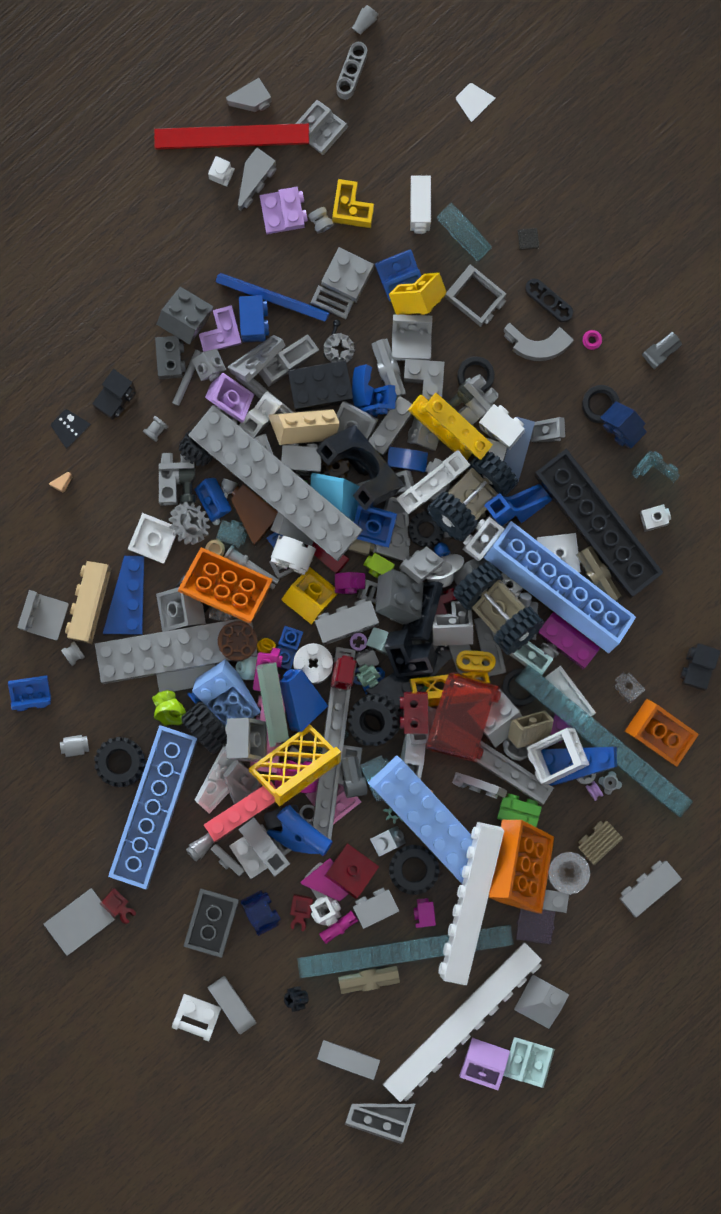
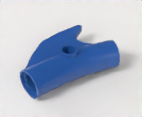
(299, 834)

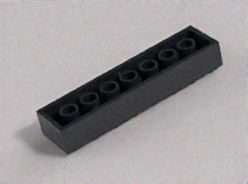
(598, 523)

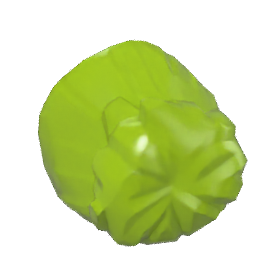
(168, 709)

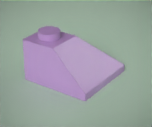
(230, 397)

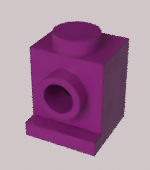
(349, 582)
(425, 913)

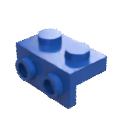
(382, 401)
(29, 693)

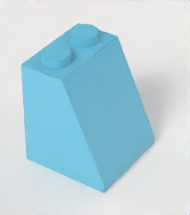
(337, 492)

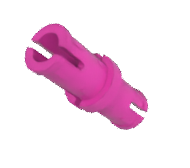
(339, 927)

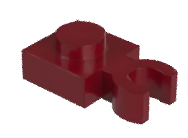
(115, 904)
(301, 909)

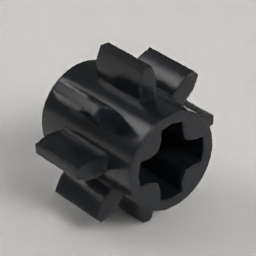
(296, 998)

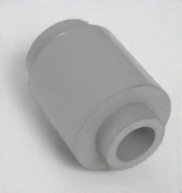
(74, 745)

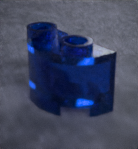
(260, 913)

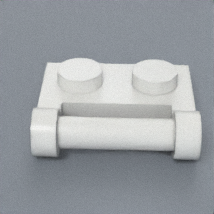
(197, 1010)

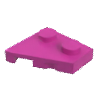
(322, 884)

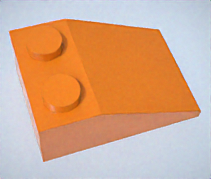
(661, 732)

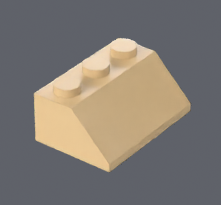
(304, 426)

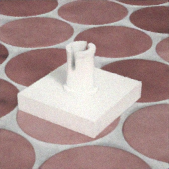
(564, 547)

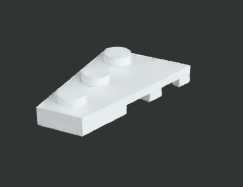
(214, 787)

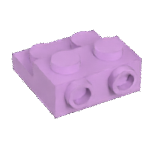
(283, 210)

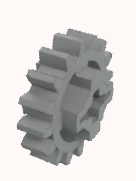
(189, 523)

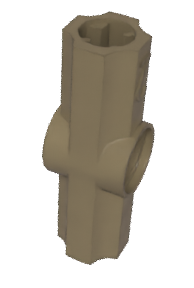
(597, 572)
(369, 979)

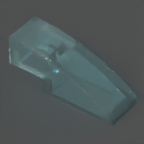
(464, 231)

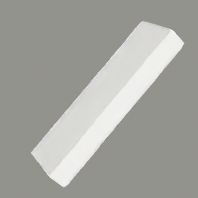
(563, 682)

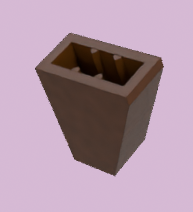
(254, 513)

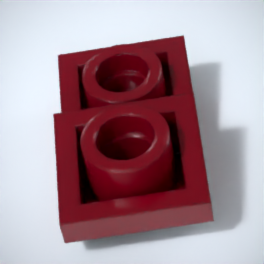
(328, 560)

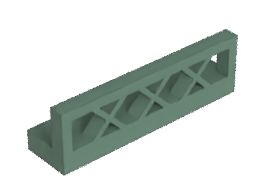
(272, 703)

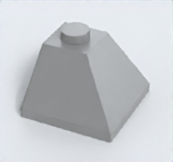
(179, 610)
(541, 1001)

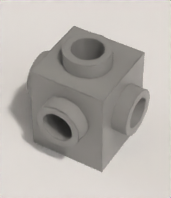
(209, 365)

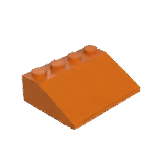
(225, 585)
(522, 866)

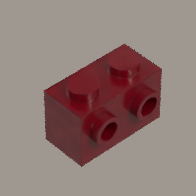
(415, 712)

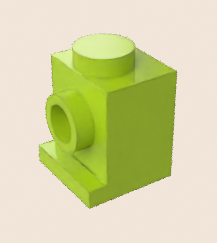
(378, 565)

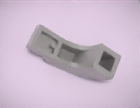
(538, 350)

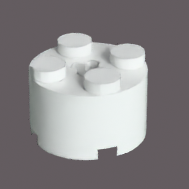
(292, 554)
(314, 652)

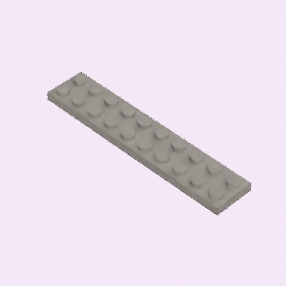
(275, 482)

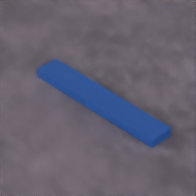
(272, 297)

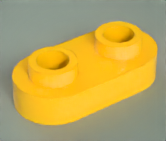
(475, 661)

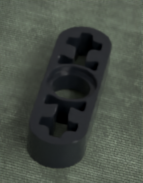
(541, 286)

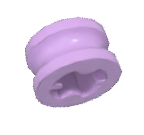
(354, 637)
(594, 790)

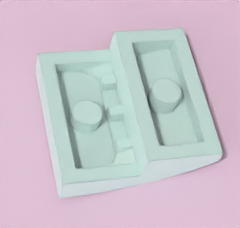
(529, 1062)

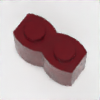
(343, 673)

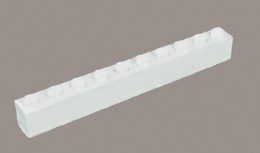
(462, 1022)

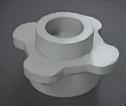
(549, 649)
(615, 783)

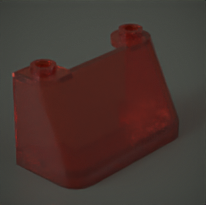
(462, 717)

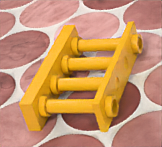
(450, 426)

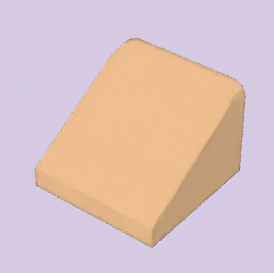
(61, 482)

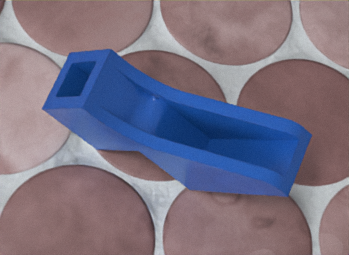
(520, 505)

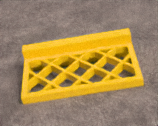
(302, 778)

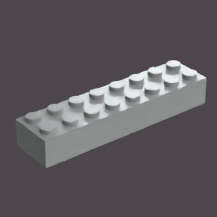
(161, 652)

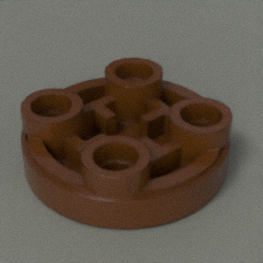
(237, 641)

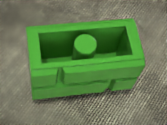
(514, 809)

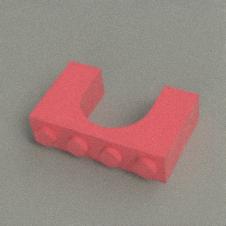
(239, 813)

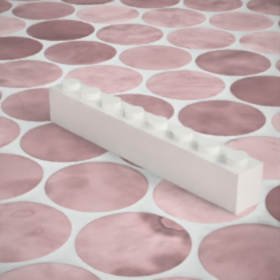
(471, 903)

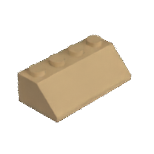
(88, 602)

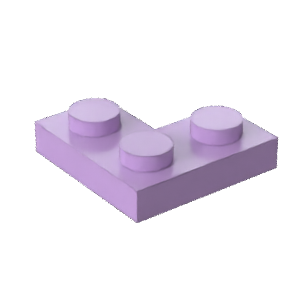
(226, 334)

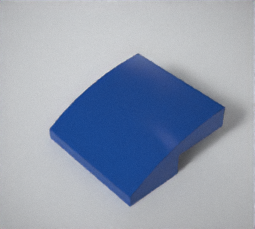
(397, 270)

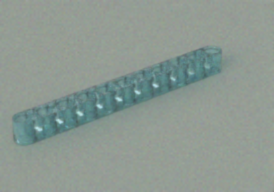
(601, 737)
(395, 953)

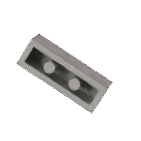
(391, 426)
(649, 888)

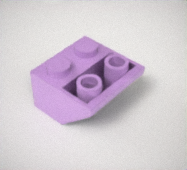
(484, 1064)

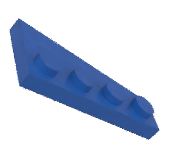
(126, 608)

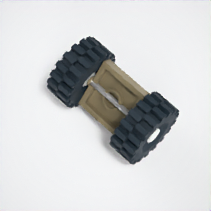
(464, 503)
(498, 608)

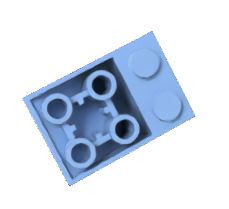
(225, 693)

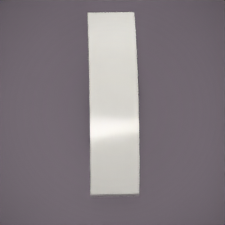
(433, 482)

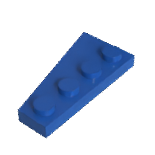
(599, 760)

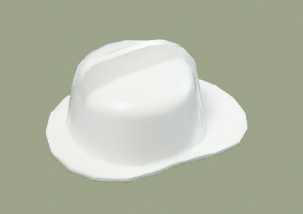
(446, 572)

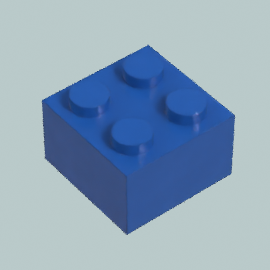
(252, 321)

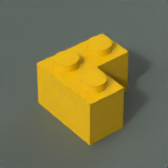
(349, 210)
(419, 296)

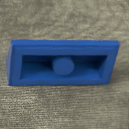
(212, 499)

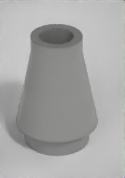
(365, 19)
(200, 847)

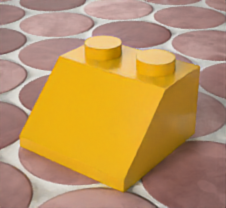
(310, 595)

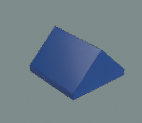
(376, 525)

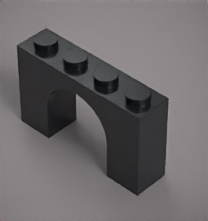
(354, 445)

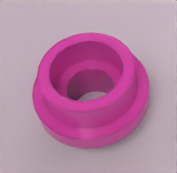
(592, 333)

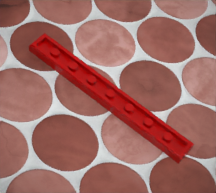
(231, 136)

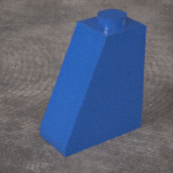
(300, 699)

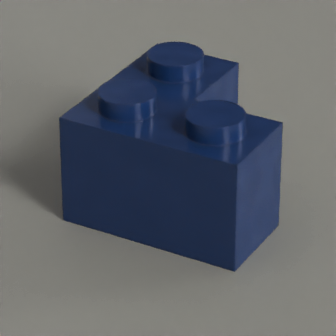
(624, 424)

